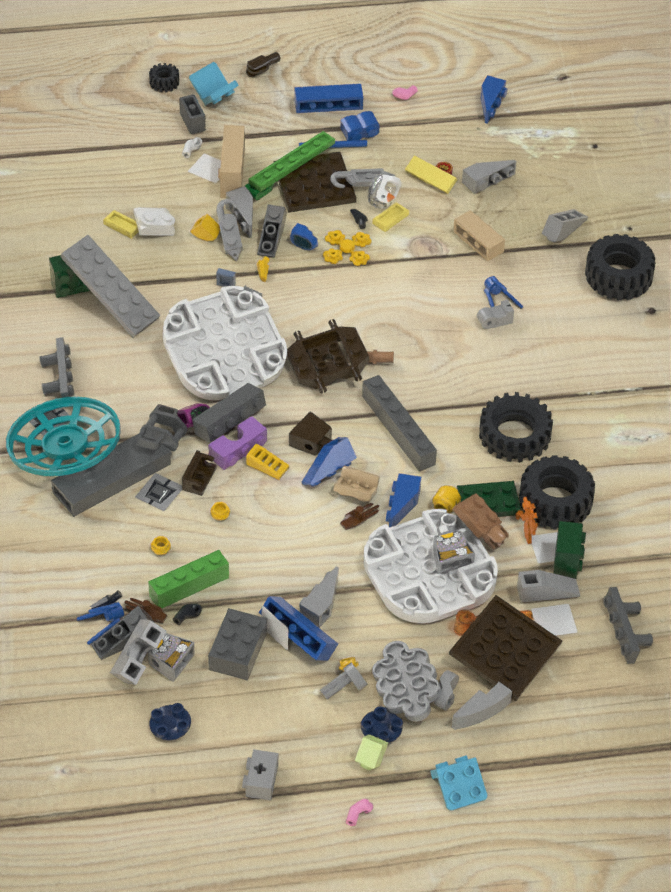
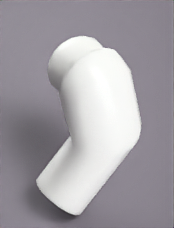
(191, 145)

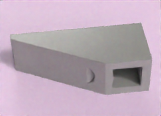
(485, 174)
(244, 208)
(542, 585)
(320, 601)

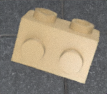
(357, 484)

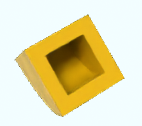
(206, 228)

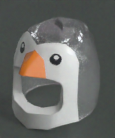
(381, 195)

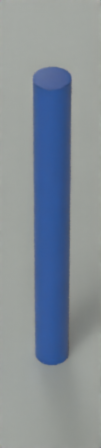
(344, 144)

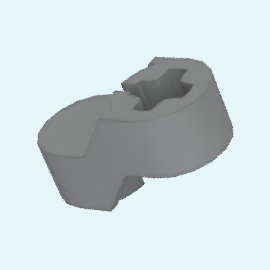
(447, 683)

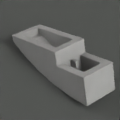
(482, 706)

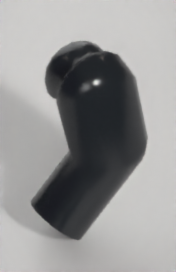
(187, 611)

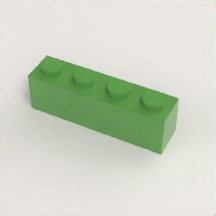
(189, 579)

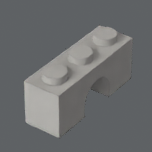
(144, 638)

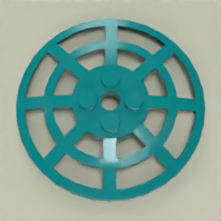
(54, 440)

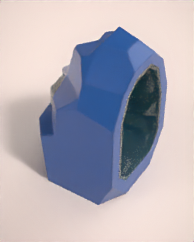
(303, 237)

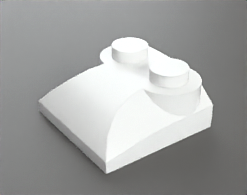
(154, 221)

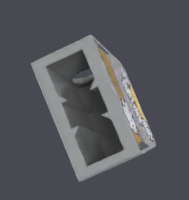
(451, 550)
(171, 655)

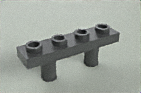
(64, 364)
(624, 633)

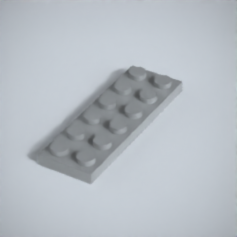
(110, 285)

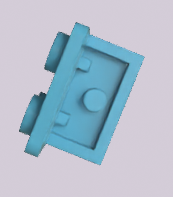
(211, 84)
(460, 782)

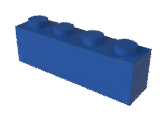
(328, 98)
(301, 629)

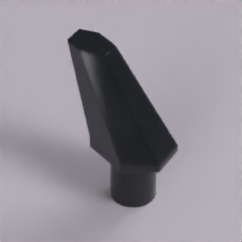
(360, 218)
(107, 600)

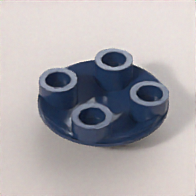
(170, 721)
(382, 724)

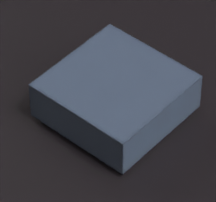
(225, 277)

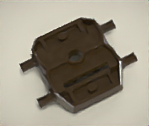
(325, 346)

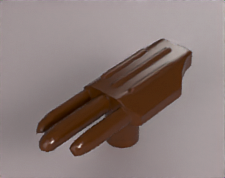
(357, 516)
(153, 610)

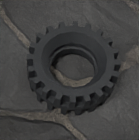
(519, 409)

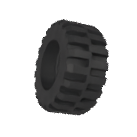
(620, 282)
(562, 474)

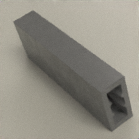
(115, 473)

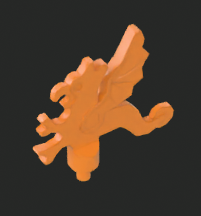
(529, 526)

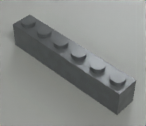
(399, 423)

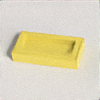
(390, 217)
(121, 224)

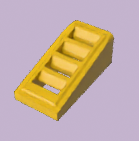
(259, 453)

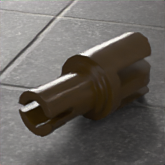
(261, 64)

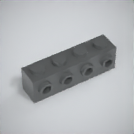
(229, 412)

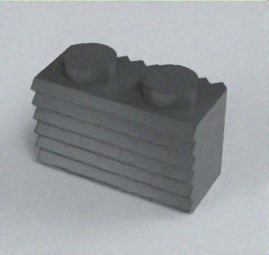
(192, 114)

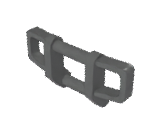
(165, 416)

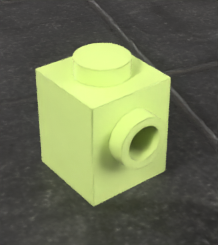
(371, 752)

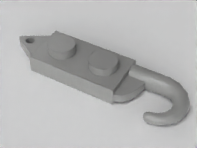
(357, 177)
(229, 230)

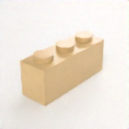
(479, 235)

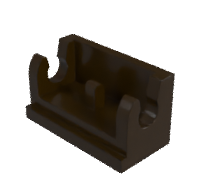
(198, 473)

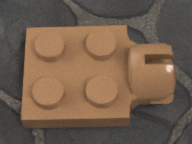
(481, 521)

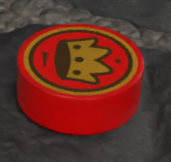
(445, 166)

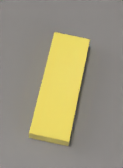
(431, 174)

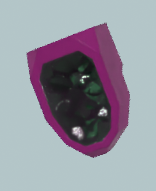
(190, 412)

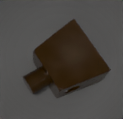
(310, 434)

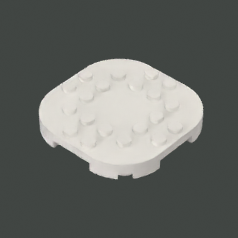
(224, 343)
(406, 576)

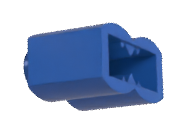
(360, 126)

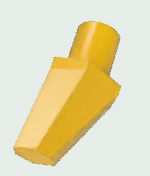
(263, 267)

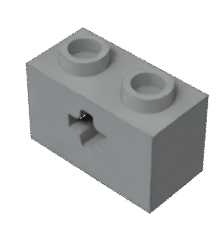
(261, 774)

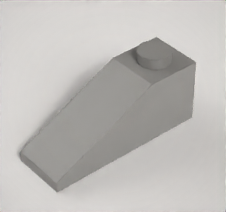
(562, 224)

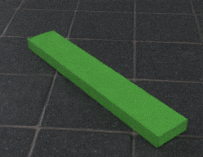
(291, 161)

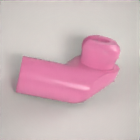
(403, 93)
(356, 809)

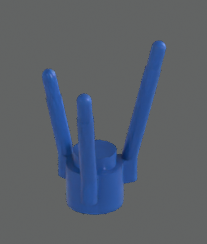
(494, 287)
(111, 612)

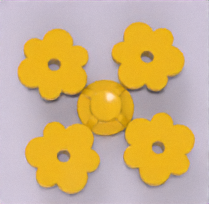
(347, 246)

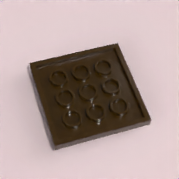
(311, 184)
(505, 647)

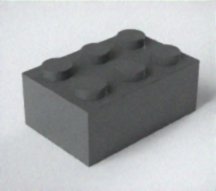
(237, 644)

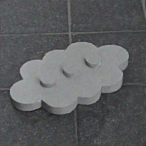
(406, 681)

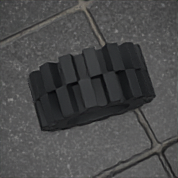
(158, 82)

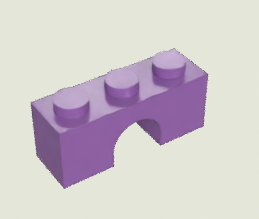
(229, 452)

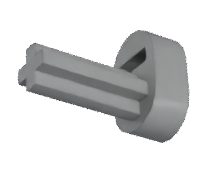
(350, 674)

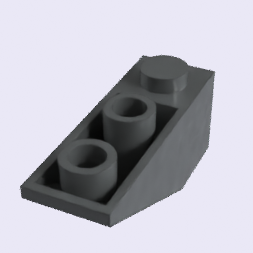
(272, 230)
(117, 636)

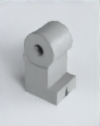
(496, 316)

